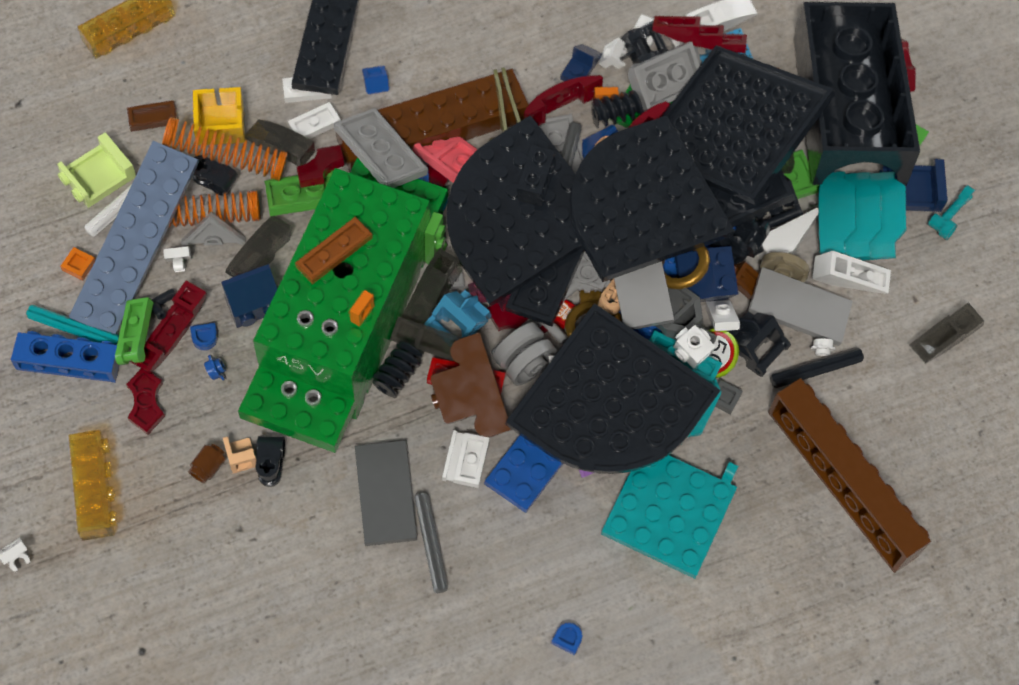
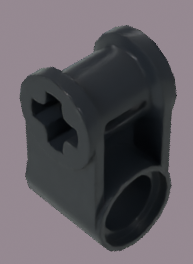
(214, 175)
(270, 456)

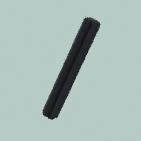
(817, 367)

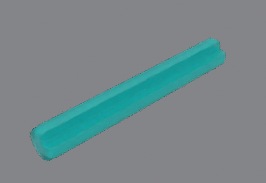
(69, 325)

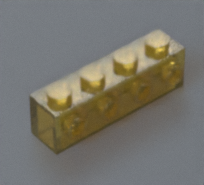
(123, 24)
(91, 485)

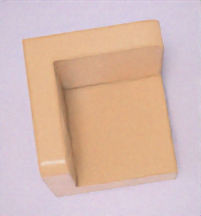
(240, 454)

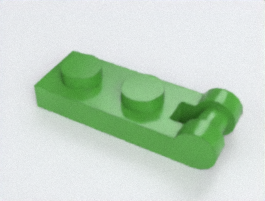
(434, 236)
(134, 331)

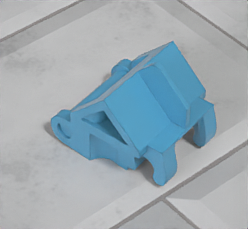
(462, 310)

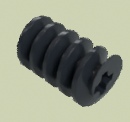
(616, 107)
(395, 369)

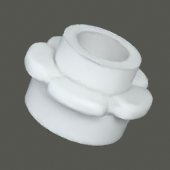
(822, 347)

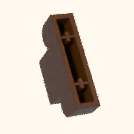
(470, 389)

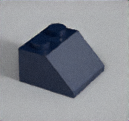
(720, 279)
(249, 295)

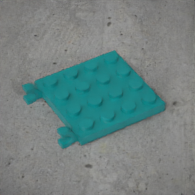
(671, 513)

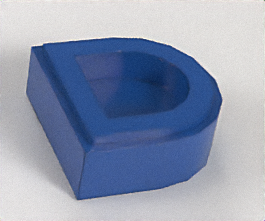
(204, 336)
(568, 638)

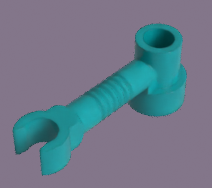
(943, 223)

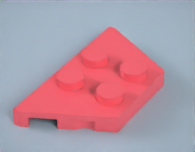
(446, 155)

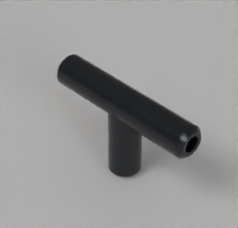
(160, 300)

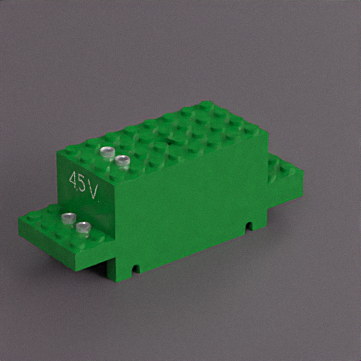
(341, 362)

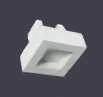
(612, 54)
(178, 256)
(12, 551)

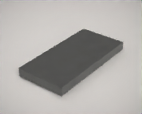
(385, 493)

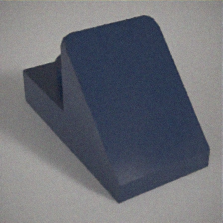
(582, 62)

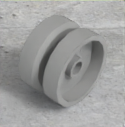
(524, 353)

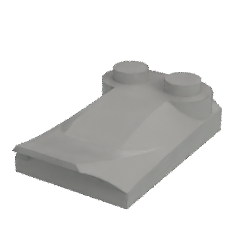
(664, 75)

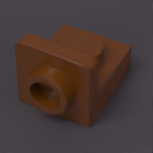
(746, 278)

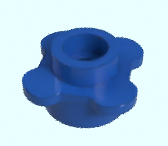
(215, 368)

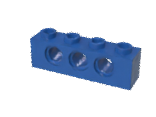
(29, 344)

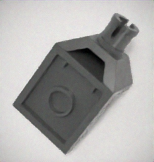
(686, 313)

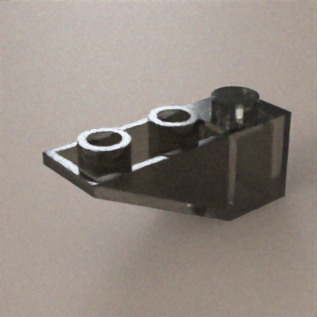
(434, 283)

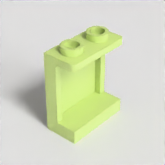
(97, 172)

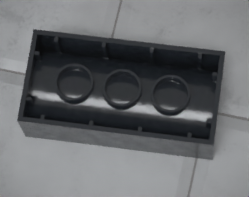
(862, 58)

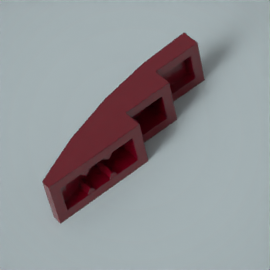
(689, 29)

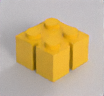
(224, 118)

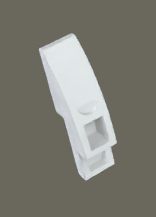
(723, 13)

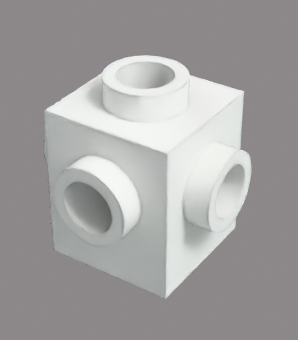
(693, 346)

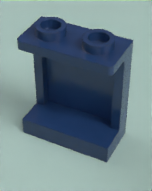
(926, 187)

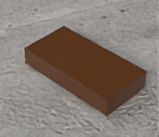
(151, 115)

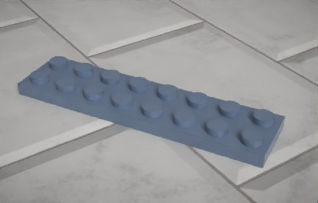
(134, 237)

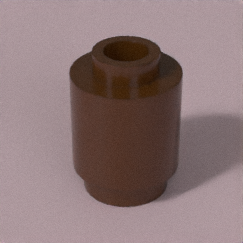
(207, 463)

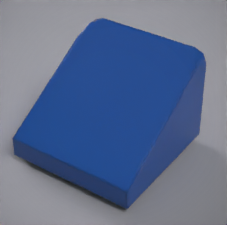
(375, 79)

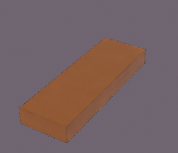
(333, 250)

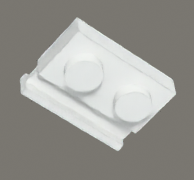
(465, 459)

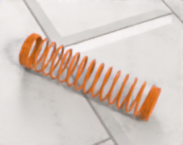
(170, 134)
(252, 207)

